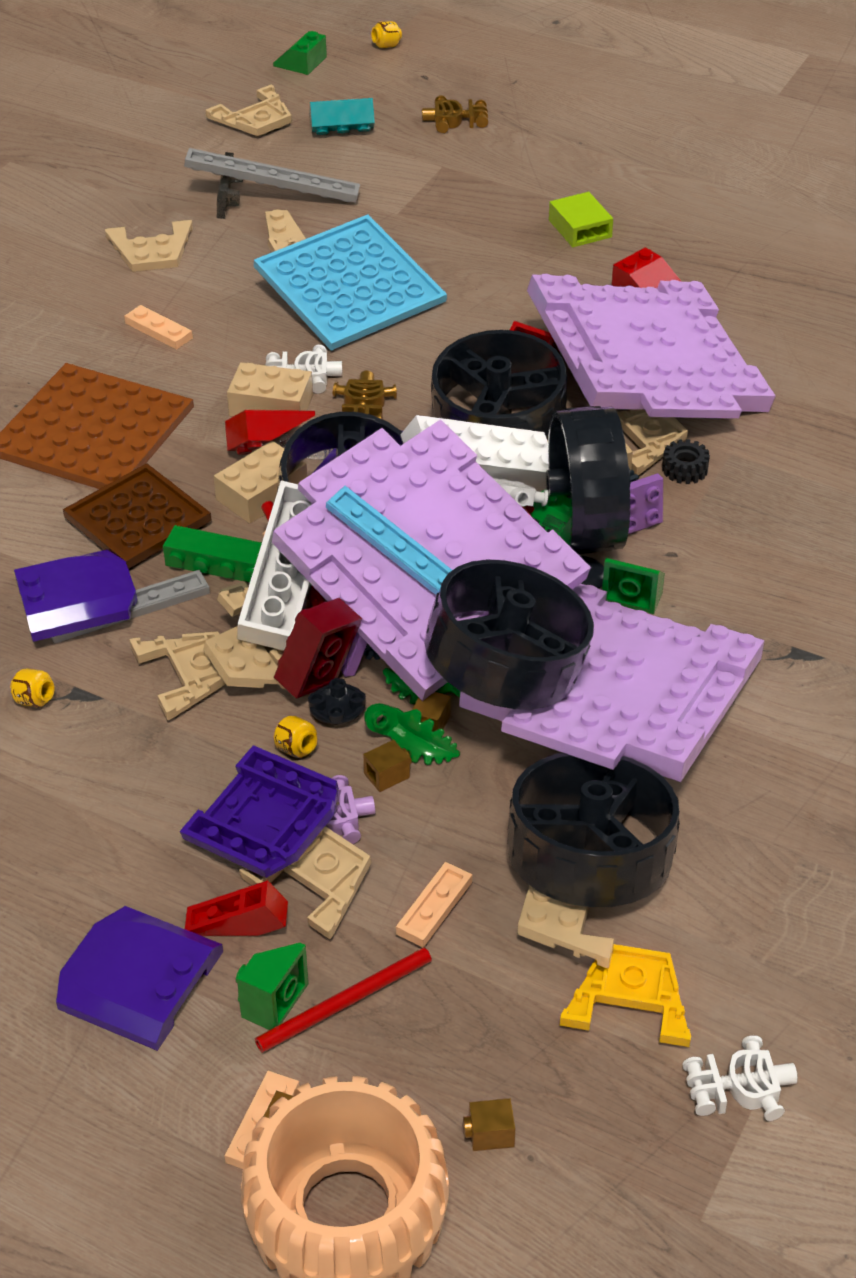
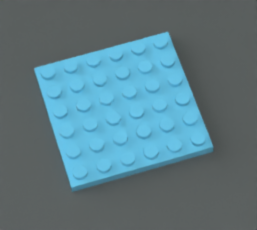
(349, 281)

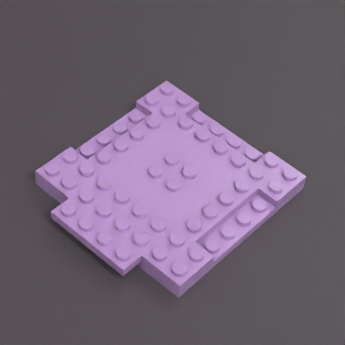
(649, 348)
(444, 504)
(642, 692)

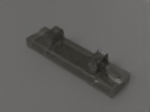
(226, 196)

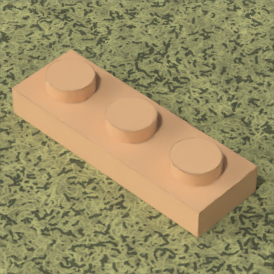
(158, 327)
(434, 904)
(257, 1109)

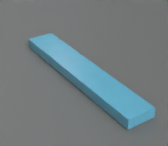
(388, 538)

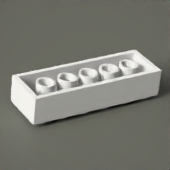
(500, 450)
(276, 586)

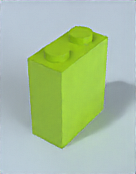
(580, 219)

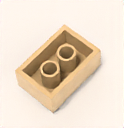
(269, 389)
(254, 481)

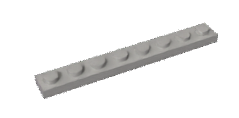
(272, 175)

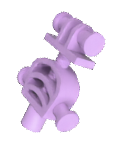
(347, 812)

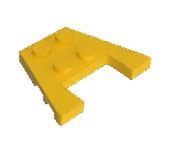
(633, 980)

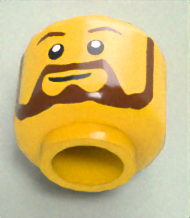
(386, 34)
(32, 687)
(295, 736)

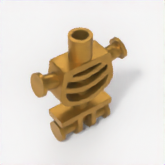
(450, 113)
(364, 394)

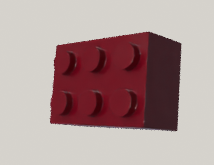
(317, 647)

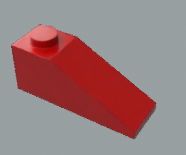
(239, 913)

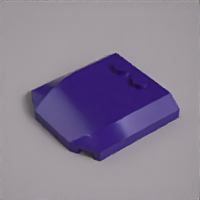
(75, 593)
(265, 813)
(134, 975)

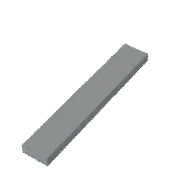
(157, 597)

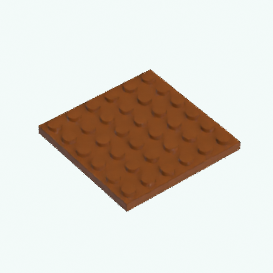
(91, 426)

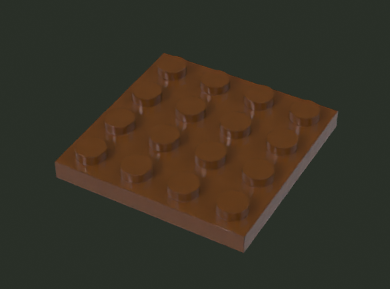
(135, 514)

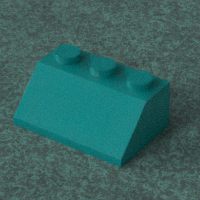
(341, 115)

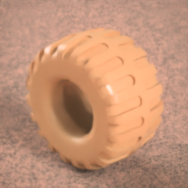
(344, 1131)

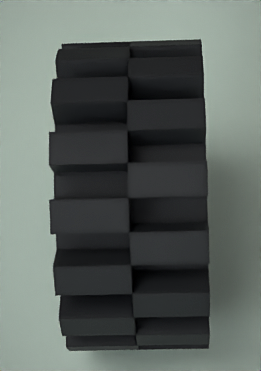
(692, 470)

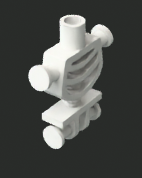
(310, 361)
(522, 493)
(759, 1089)

